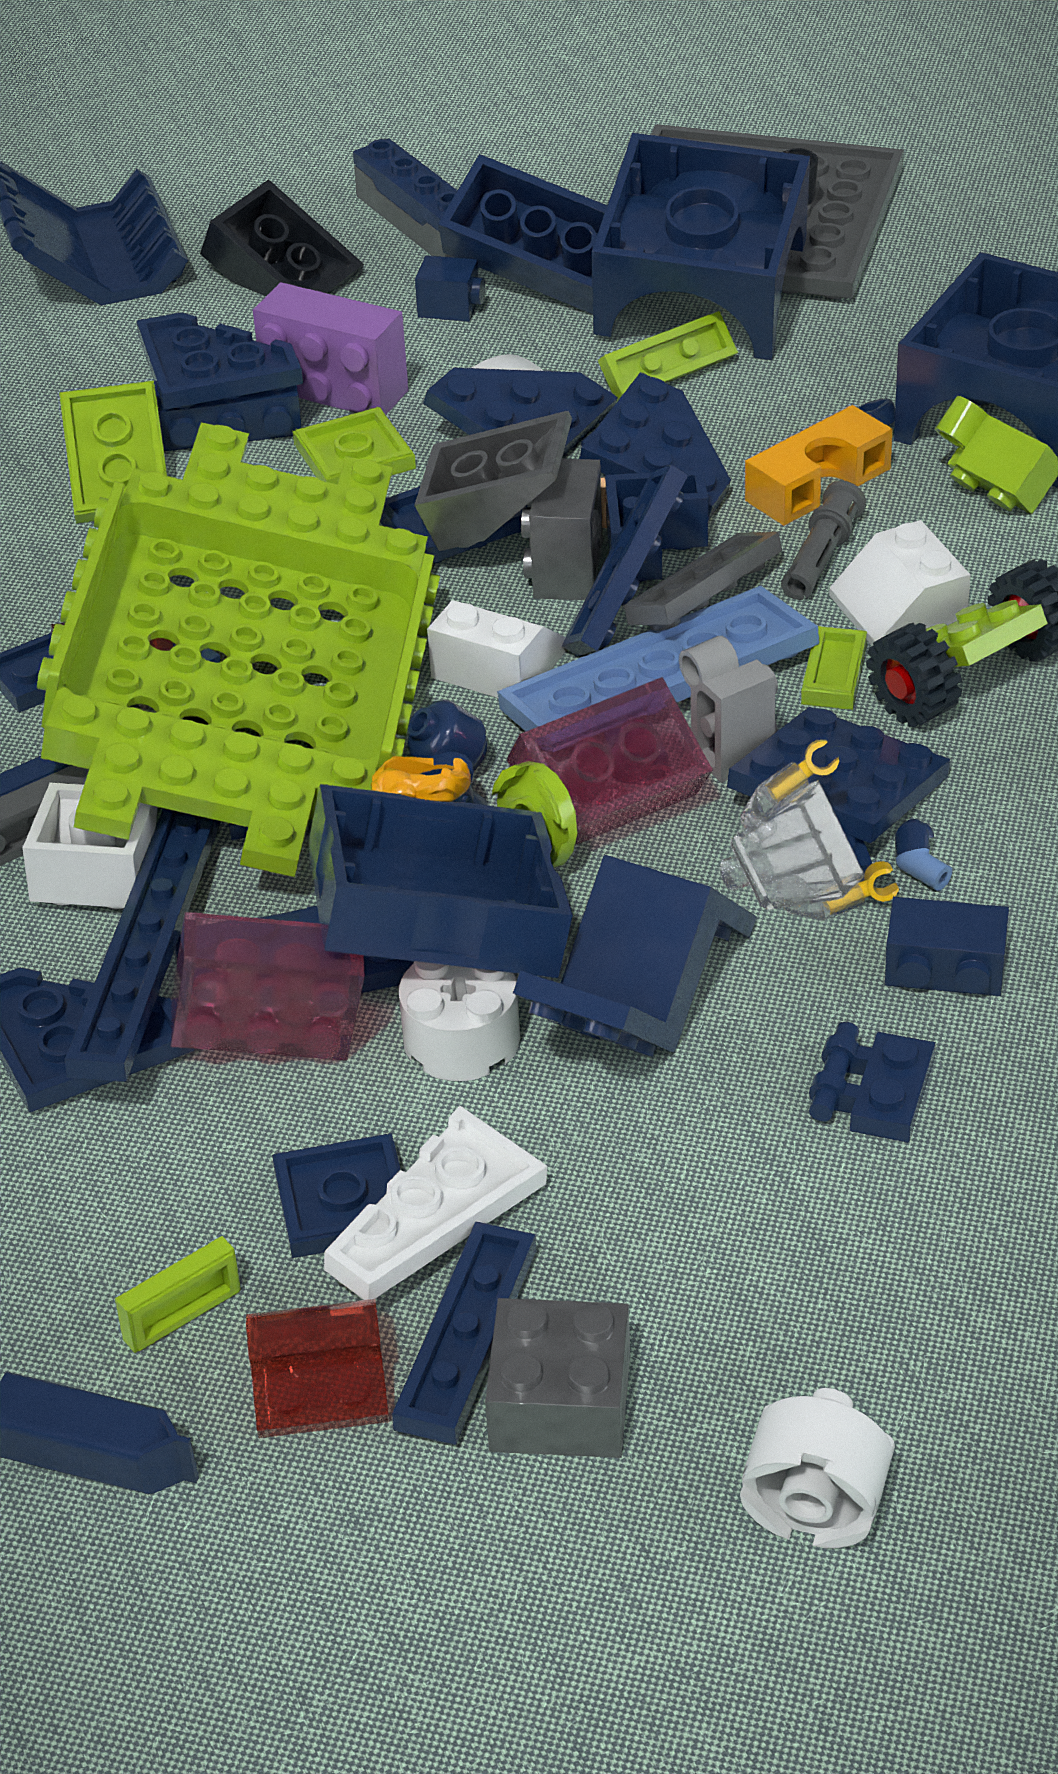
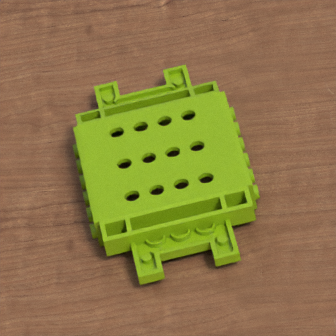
(272, 541)

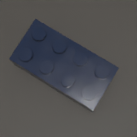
(524, 231)

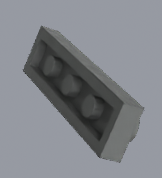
(701, 579)

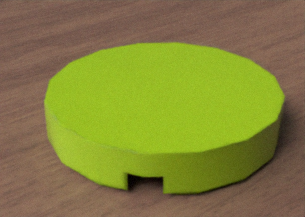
(539, 789)

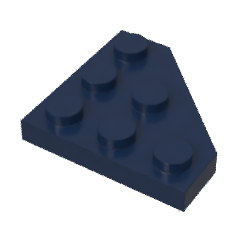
(210, 364)
(497, 398)
(652, 430)
(39, 1026)

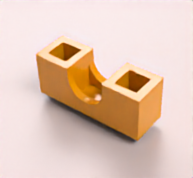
(788, 475)

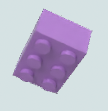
(346, 347)

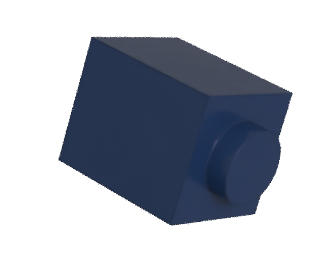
(448, 288)

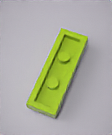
(670, 353)

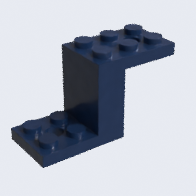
(636, 957)

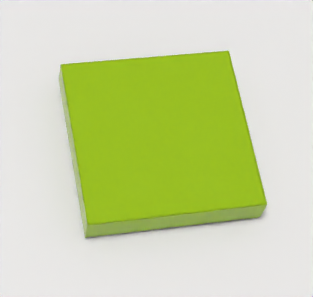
(358, 436)

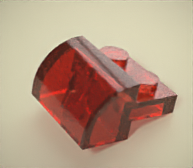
(316, 1368)

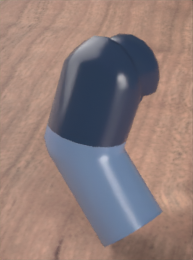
(914, 857)

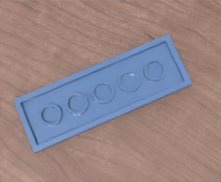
(752, 621)

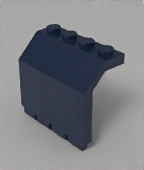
(98, 249)

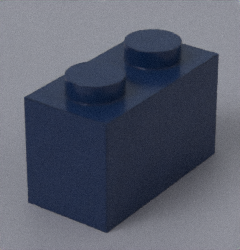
(946, 946)

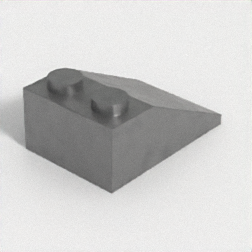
(488, 477)

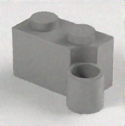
(728, 702)

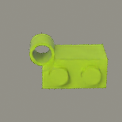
(997, 457)

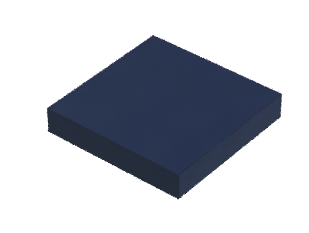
(330, 1187)

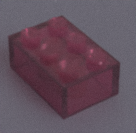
(619, 757)
(263, 988)

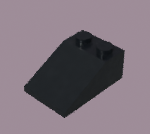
(275, 241)

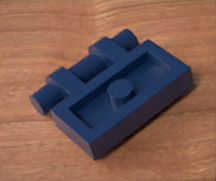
(891, 1084)

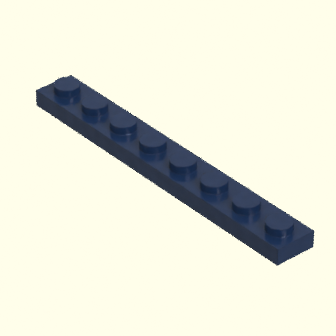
(141, 949)

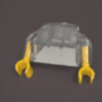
(797, 850)

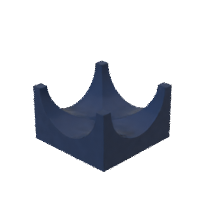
(703, 226)
(985, 342)

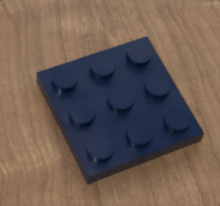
(875, 773)

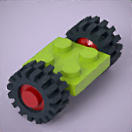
(917, 662)

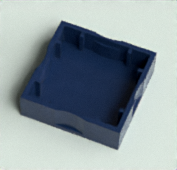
(437, 882)

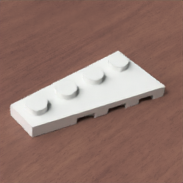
(457, 1181)

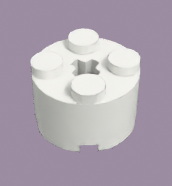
(458, 1019)
(816, 1469)

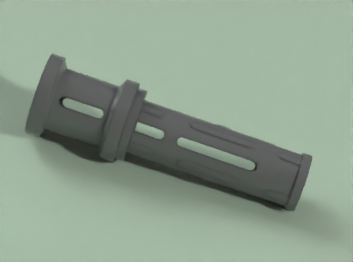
(828, 527)

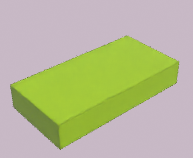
(834, 668)
(178, 1294)

